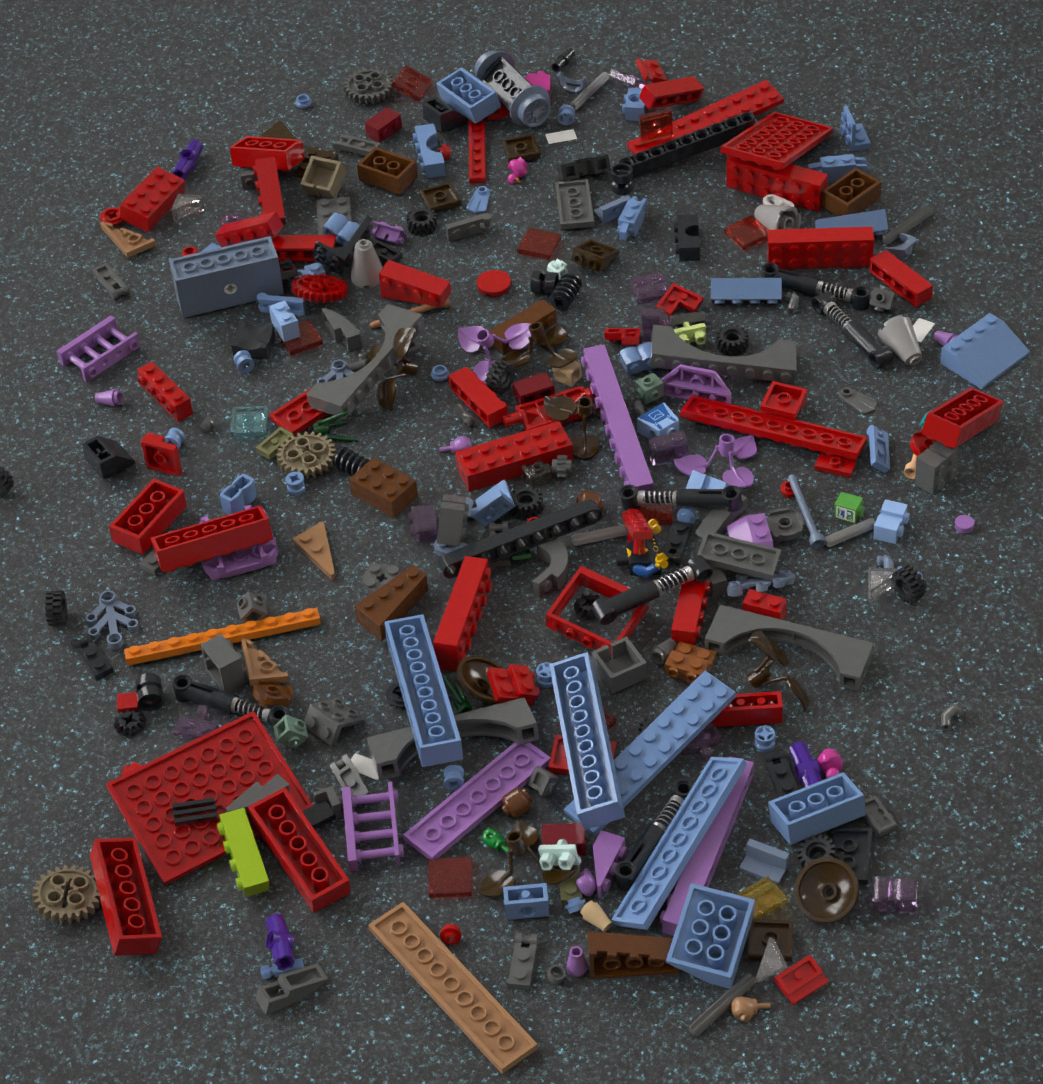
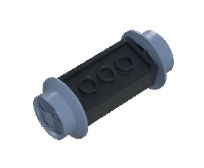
(527, 103)

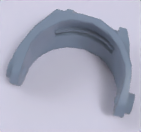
(571, 85)
(904, 250)

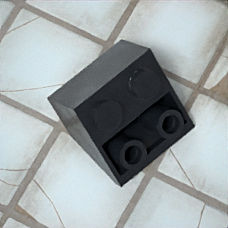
(441, 114)
(106, 456)

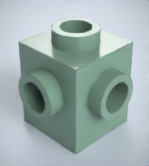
(649, 388)
(290, 731)

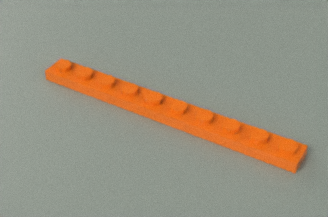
(248, 630)

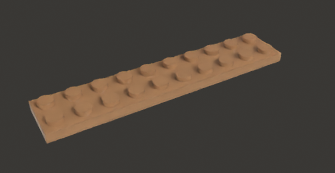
(453, 987)

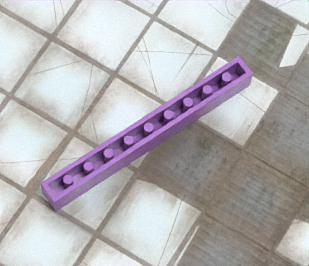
(617, 418)
(708, 853)

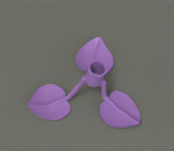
(475, 336)
(728, 446)

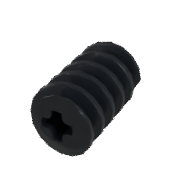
(565, 291)
(348, 461)

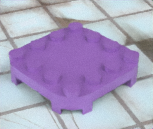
(241, 561)

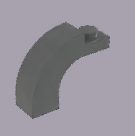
(556, 574)

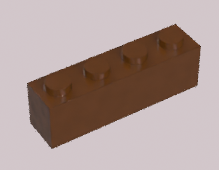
(538, 312)

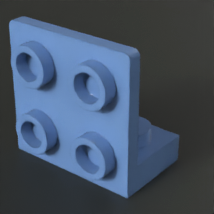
(854, 133)
(493, 504)

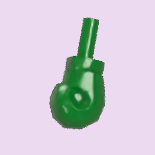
(494, 840)

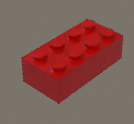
(286, 152)
(151, 199)
(148, 516)

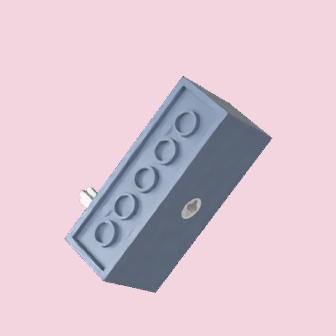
(226, 276)

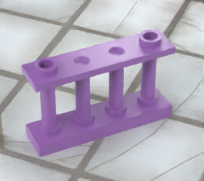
(90, 339)
(354, 837)

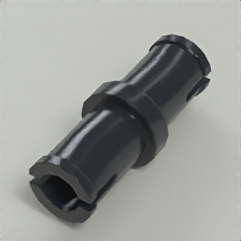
(563, 60)

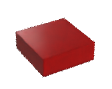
(127, 701)

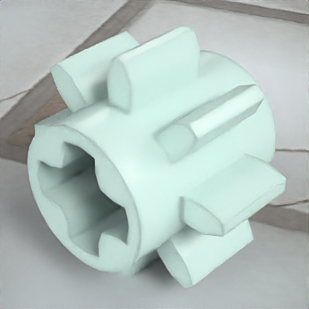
(557, 266)

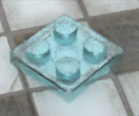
(249, 421)

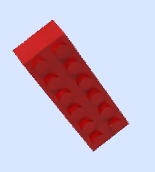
(793, 183)
(820, 247)
(962, 417)
(503, 457)
(212, 539)
(462, 613)
(299, 850)
(125, 896)

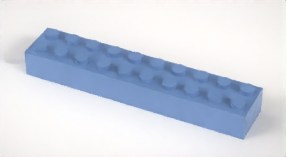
(423, 691)
(586, 741)

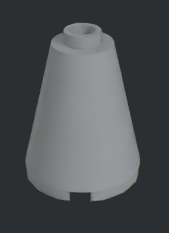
(778, 217)
(365, 265)
(901, 339)

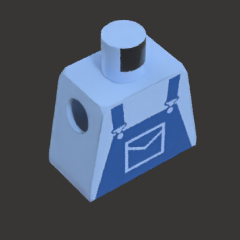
(658, 422)

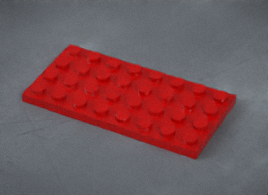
(777, 140)

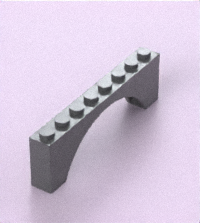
(772, 364)
(348, 392)
(844, 654)
(506, 720)

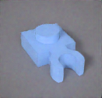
(311, 269)

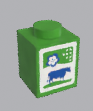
(848, 507)

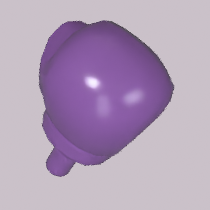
(458, 444)
(586, 882)

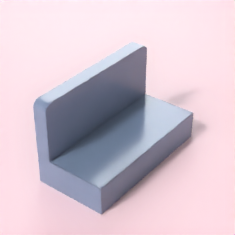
(611, 210)
(765, 861)

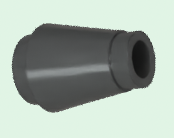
(661, 652)

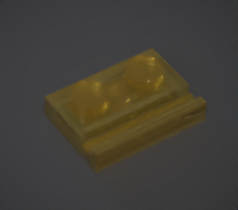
(766, 896)

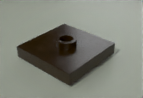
(521, 146)
(440, 197)
(759, 935)

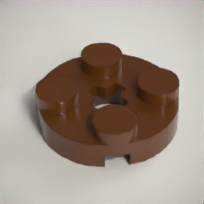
(272, 693)

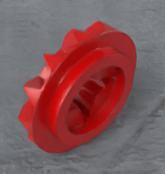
(111, 213)

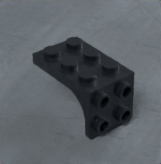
(339, 258)

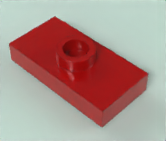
(835, 465)

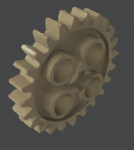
(306, 454)
(53, 890)

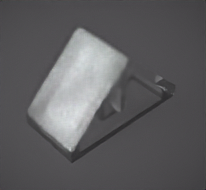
(186, 206)
(879, 582)
(771, 963)

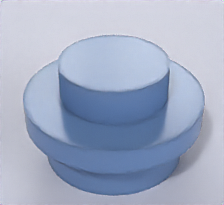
(303, 101)
(440, 373)
(686, 515)
(575, 904)

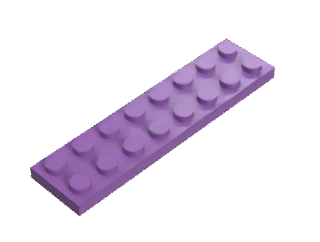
(475, 800)

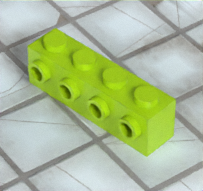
(244, 852)

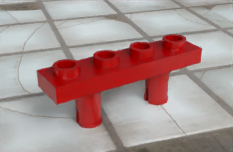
(637, 529)

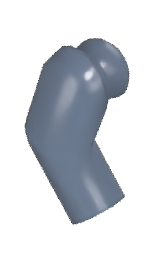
(885, 561)

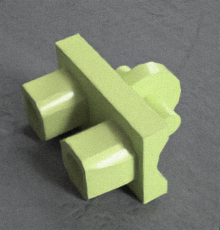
(693, 333)

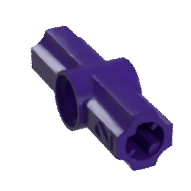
(188, 159)
(806, 768)
(279, 942)

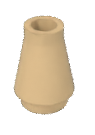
(596, 916)

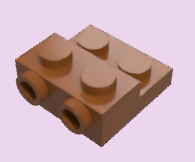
(689, 662)

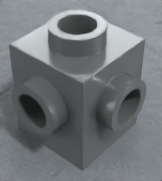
(889, 299)
(251, 607)

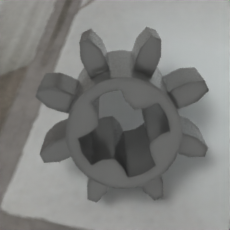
(561, 466)

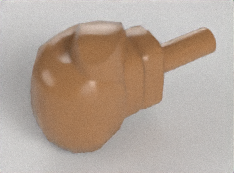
(745, 1008)

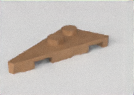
(126, 240)
(316, 547)
(259, 665)

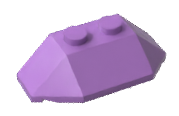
(690, 381)
(752, 529)

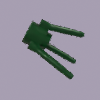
(324, 427)
(459, 704)

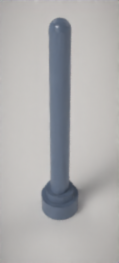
(816, 538)

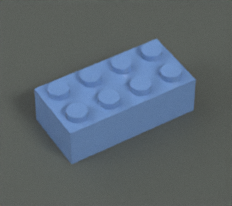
(468, 95)
(817, 808)

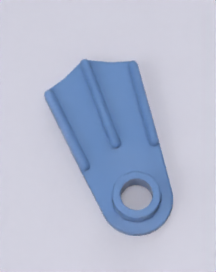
(479, 200)

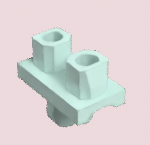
(561, 854)

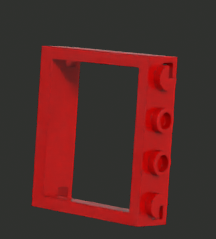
(602, 586)

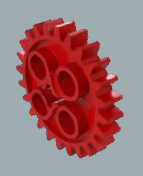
(319, 288)

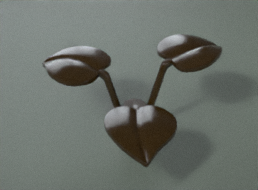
(554, 337)
(402, 342)
(561, 407)
(762, 673)
(519, 841)

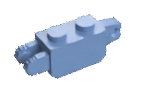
(838, 166)
(631, 218)

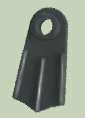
(858, 401)

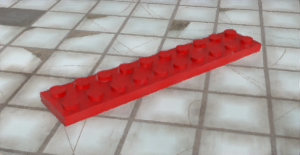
(754, 99)
(774, 427)

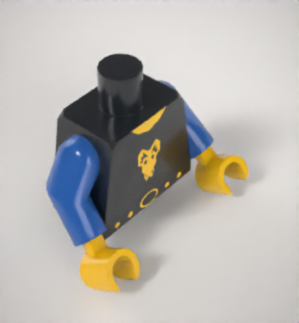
(647, 563)

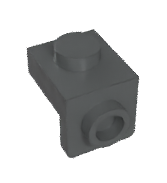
(543, 781)
(330, 796)

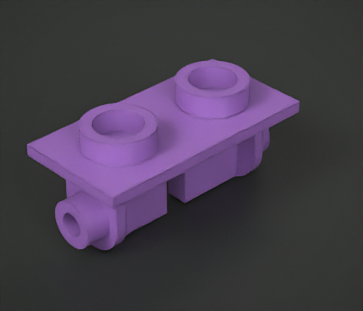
(395, 234)

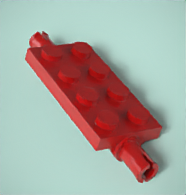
(534, 415)

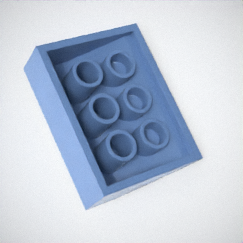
(983, 351)
(711, 934)

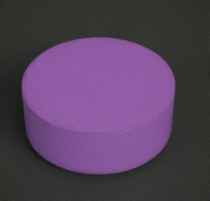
(964, 524)

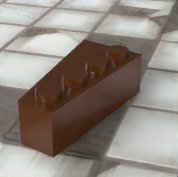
(391, 601)
(628, 955)

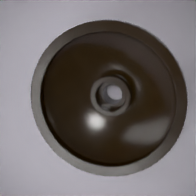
(474, 678)
(817, 880)

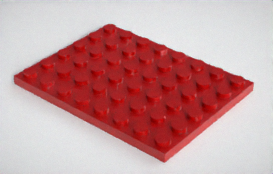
(209, 767)

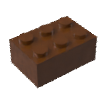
(387, 170)
(851, 193)
(383, 487)

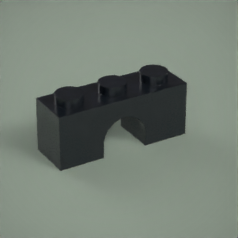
(583, 166)
(687, 237)

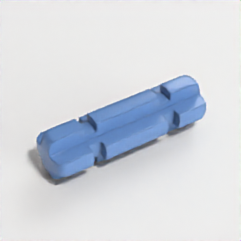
(267, 971)

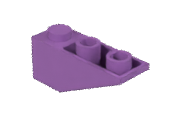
(607, 853)

